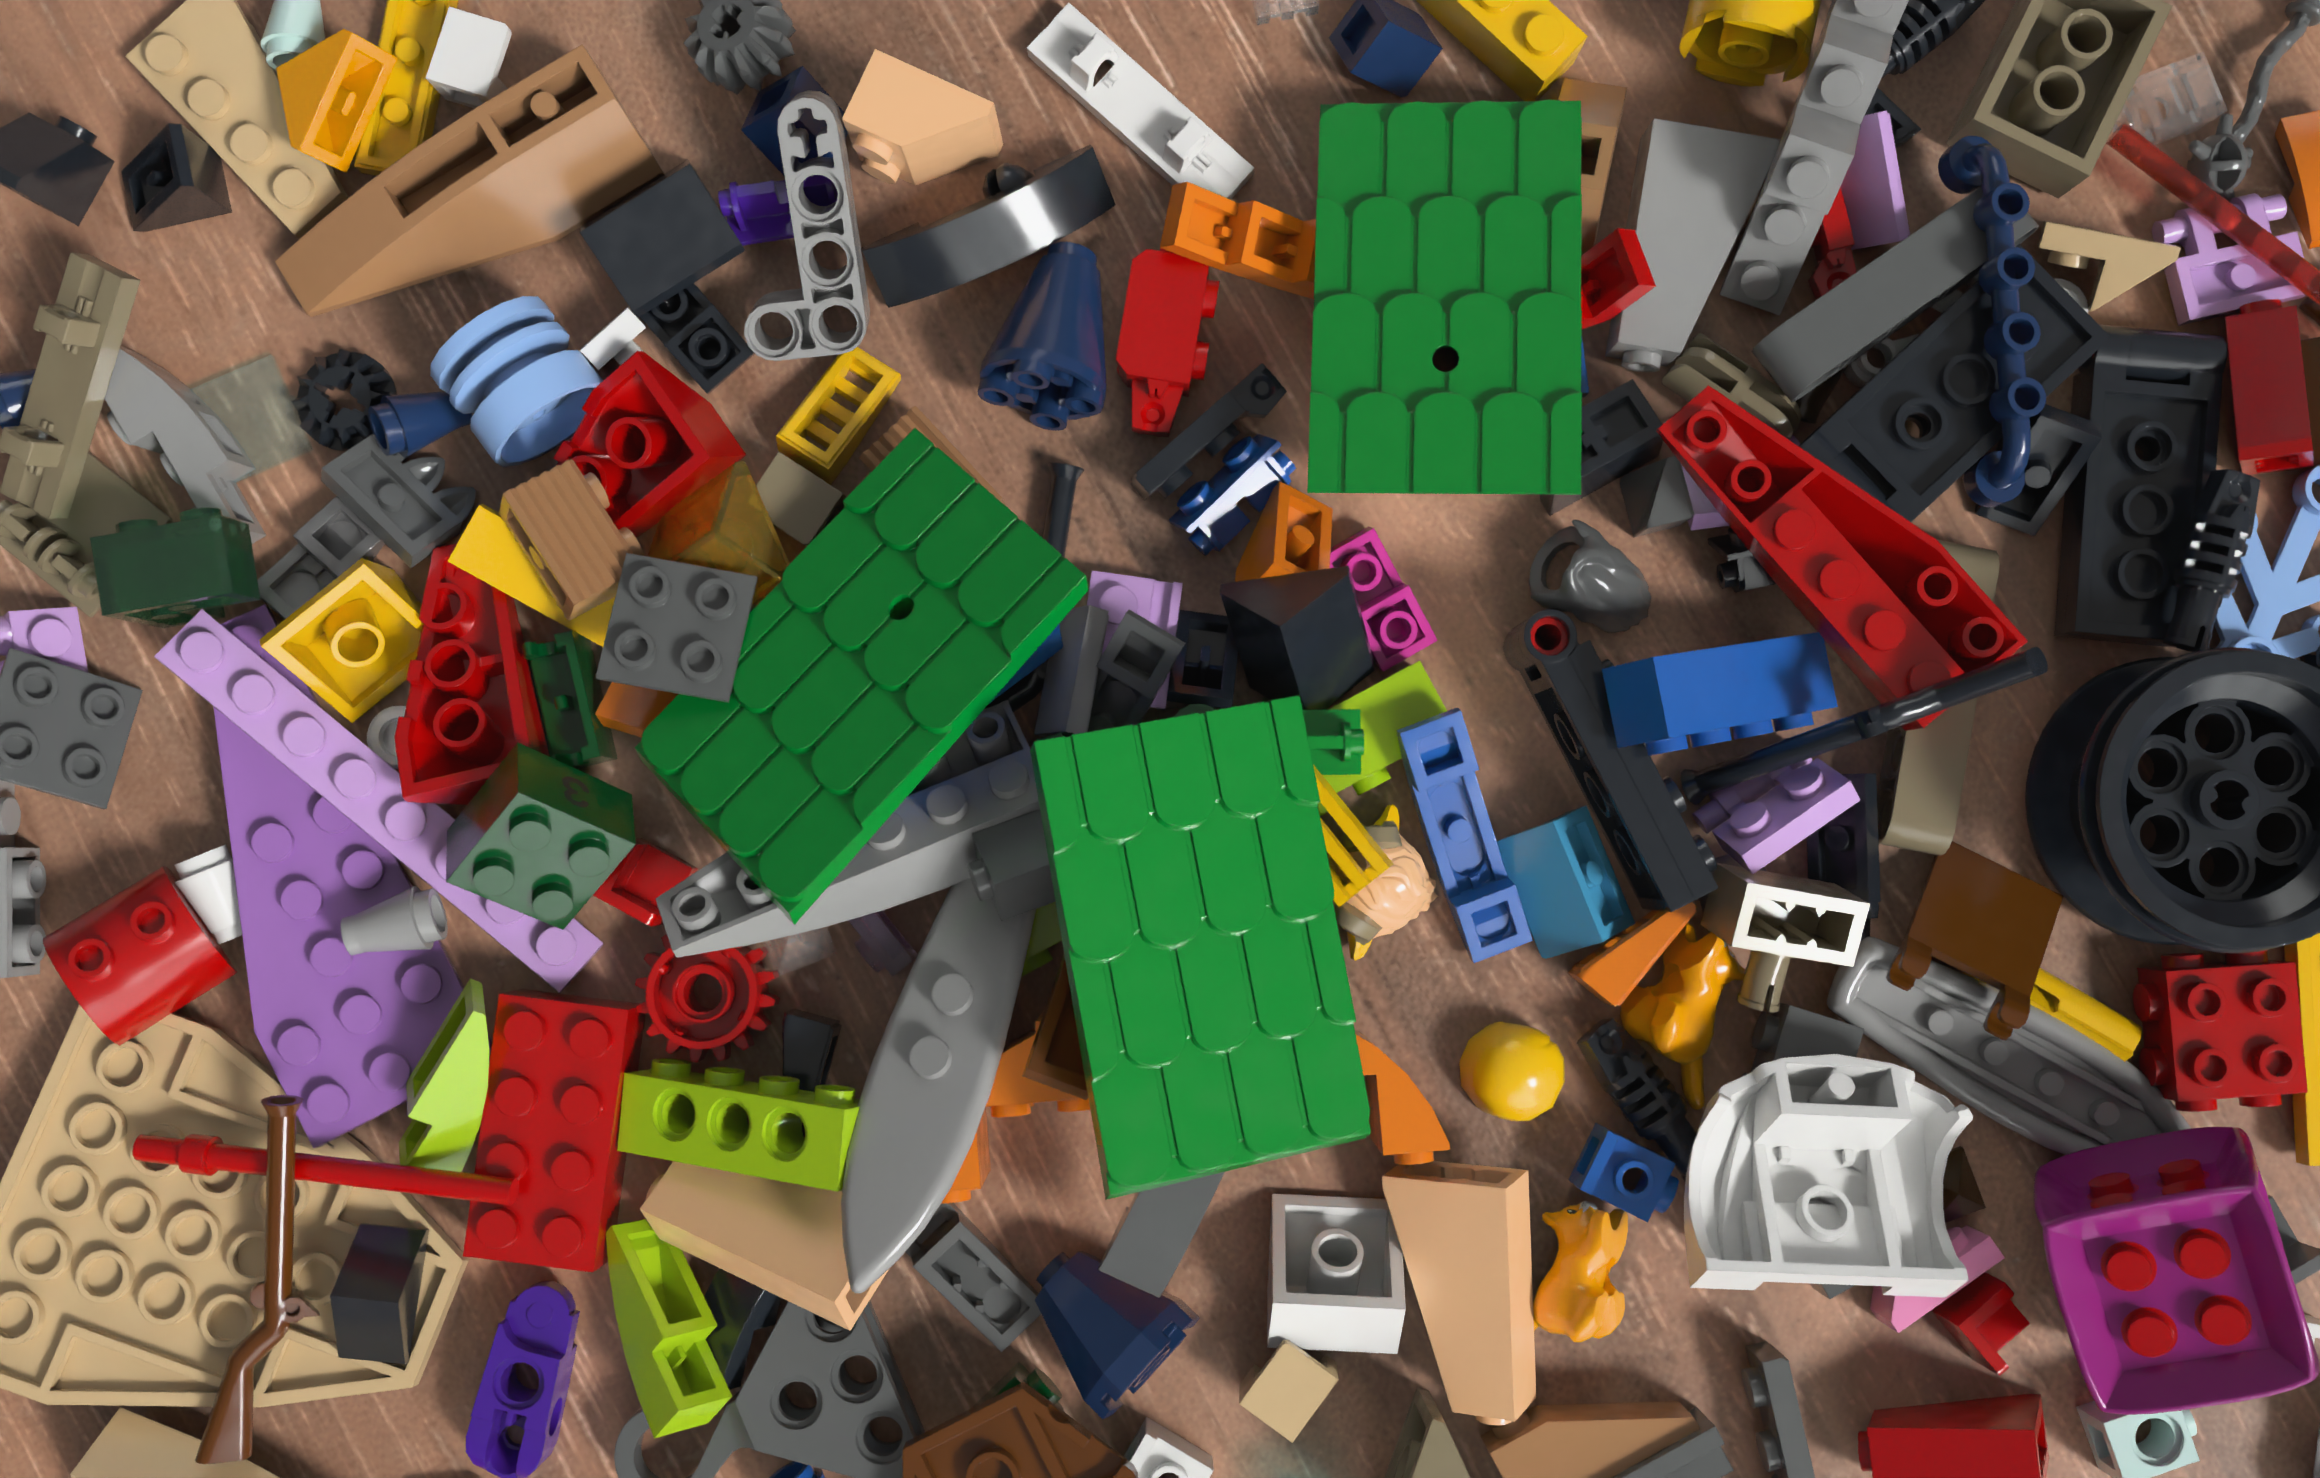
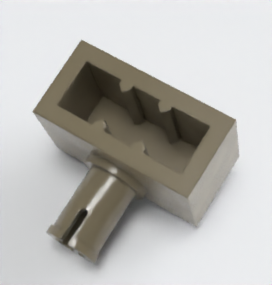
(1780, 921)

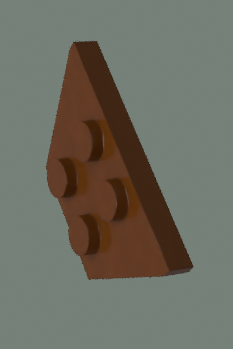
(1013, 1438)

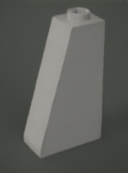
(1687, 212)

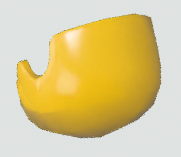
(1512, 1071)

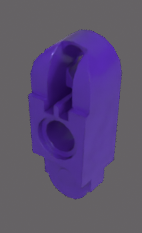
(536, 1332)

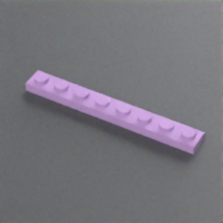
(358, 786)

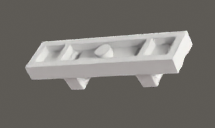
(1137, 106)

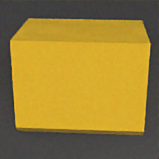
(351, 638)

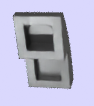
(324, 551)

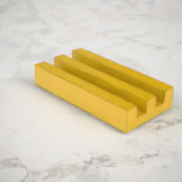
(1361, 839)

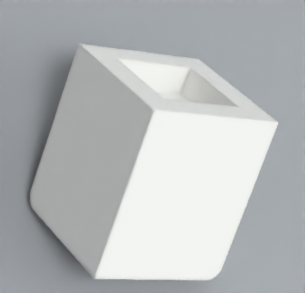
(469, 58)

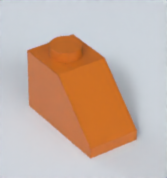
(1289, 536)

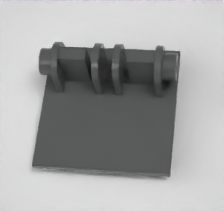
(677, 627)
(62, 728)

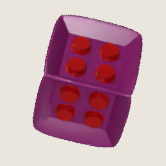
(2172, 1273)

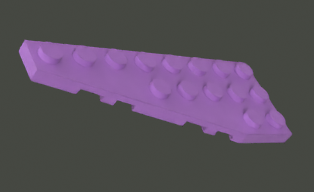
(328, 1021)

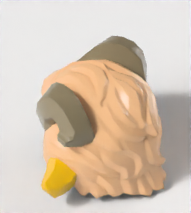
(1392, 896)

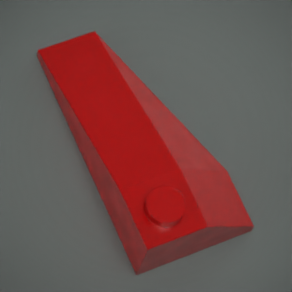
(466, 691)

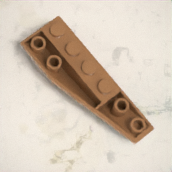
(479, 190)

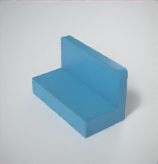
(1565, 883)

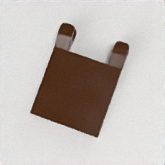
(1984, 925)

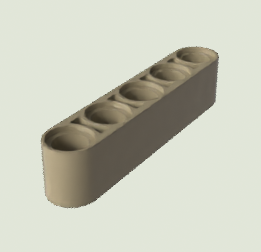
(1928, 765)

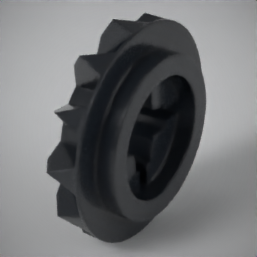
(336, 372)

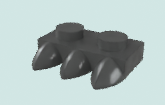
(399, 498)

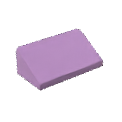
(1874, 186)

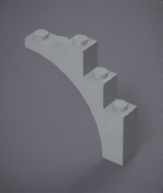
(1813, 151)

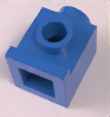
(1607, 1159)

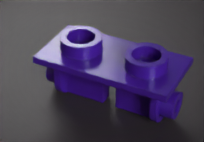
(762, 209)

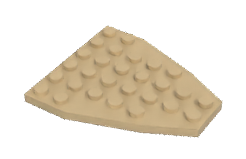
(141, 1276)

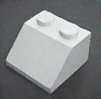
(1334, 1275)

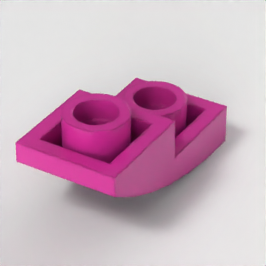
(1388, 606)

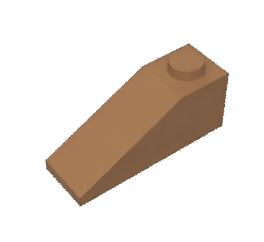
(1586, 1438)

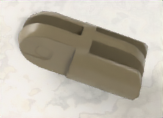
(1712, 365)

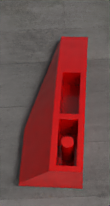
(1847, 561)

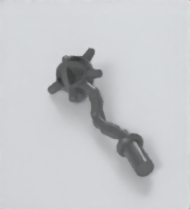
(2222, 158)

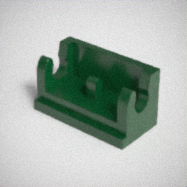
(568, 700)

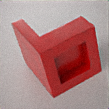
(641, 878)
(1982, 1320)

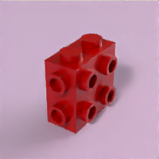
(2221, 1030)

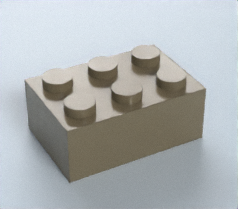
(2059, 85)

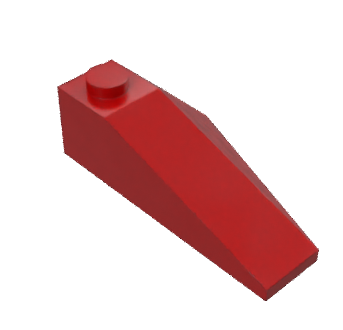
(648, 442)

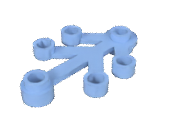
(2276, 587)

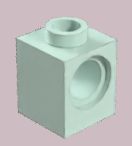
(2120, 1456)

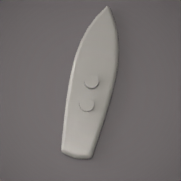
(930, 1080)
(2037, 1082)

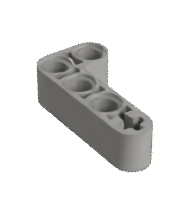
(810, 226)

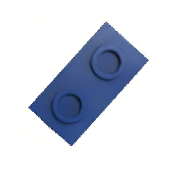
(1212, 504)

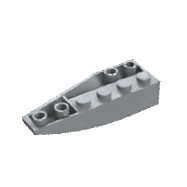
(913, 854)

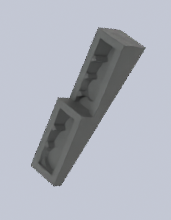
(974, 1276)

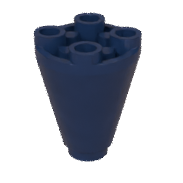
(1051, 343)

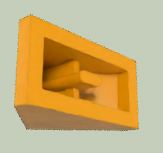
(332, 95)

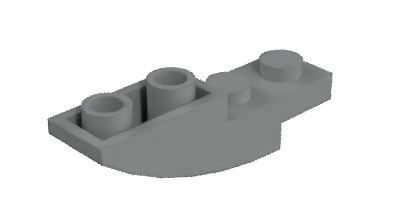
(194, 446)
(20, 893)

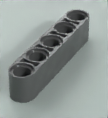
(1879, 299)

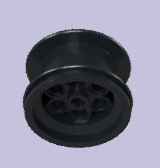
(2261, 758)

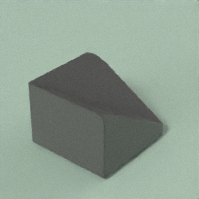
(1656, 497)

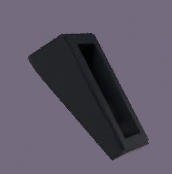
(808, 1047)

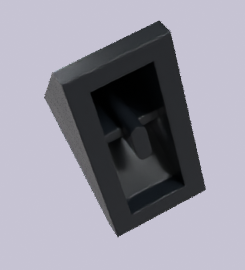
(175, 181)
(1206, 663)
(379, 1293)

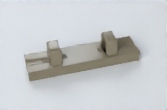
(68, 385)

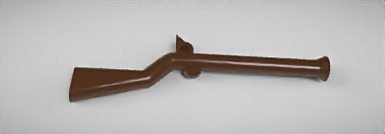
(230, 1423)

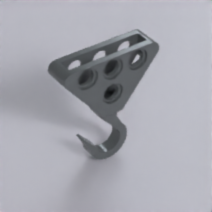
(825, 1436)

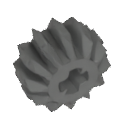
(739, 41)

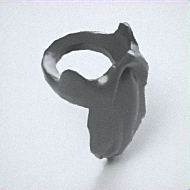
(1597, 585)

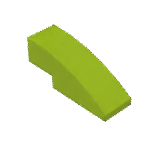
(449, 1088)
(664, 1330)

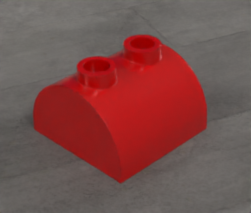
(138, 957)

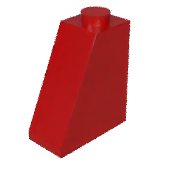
(2269, 388)
(1958, 1440)

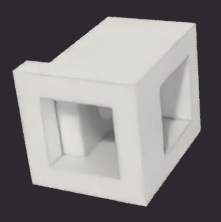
(1162, 1451)

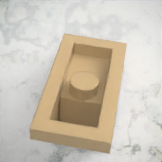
(2123, 258)

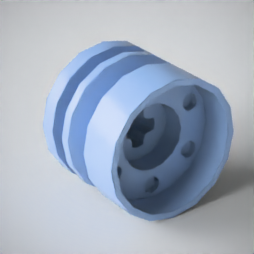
(516, 379)

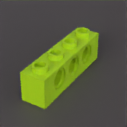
(705, 1122)

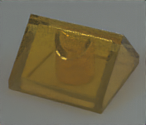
(725, 530)

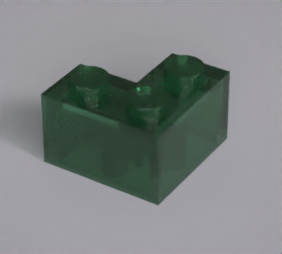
(175, 569)

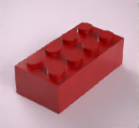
(554, 1128)

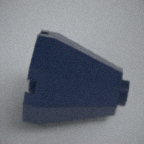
(1107, 1328)

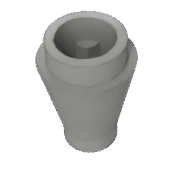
(397, 924)

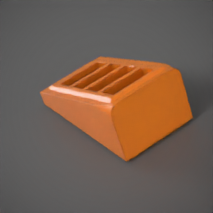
(1625, 959)

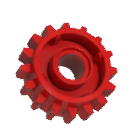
(693, 1026)

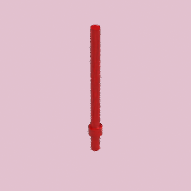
(208, 1154)

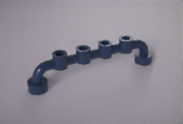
(1963, 169)

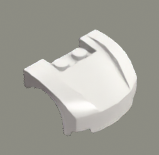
(1823, 1180)

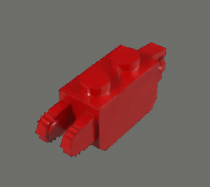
(1161, 333)

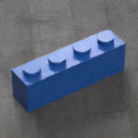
(1719, 689)

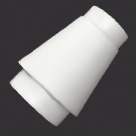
(212, 892)

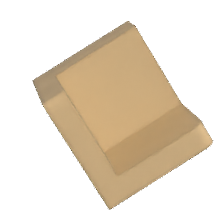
(1288, 1388)

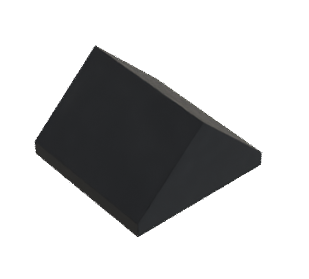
(662, 238)
(1300, 635)

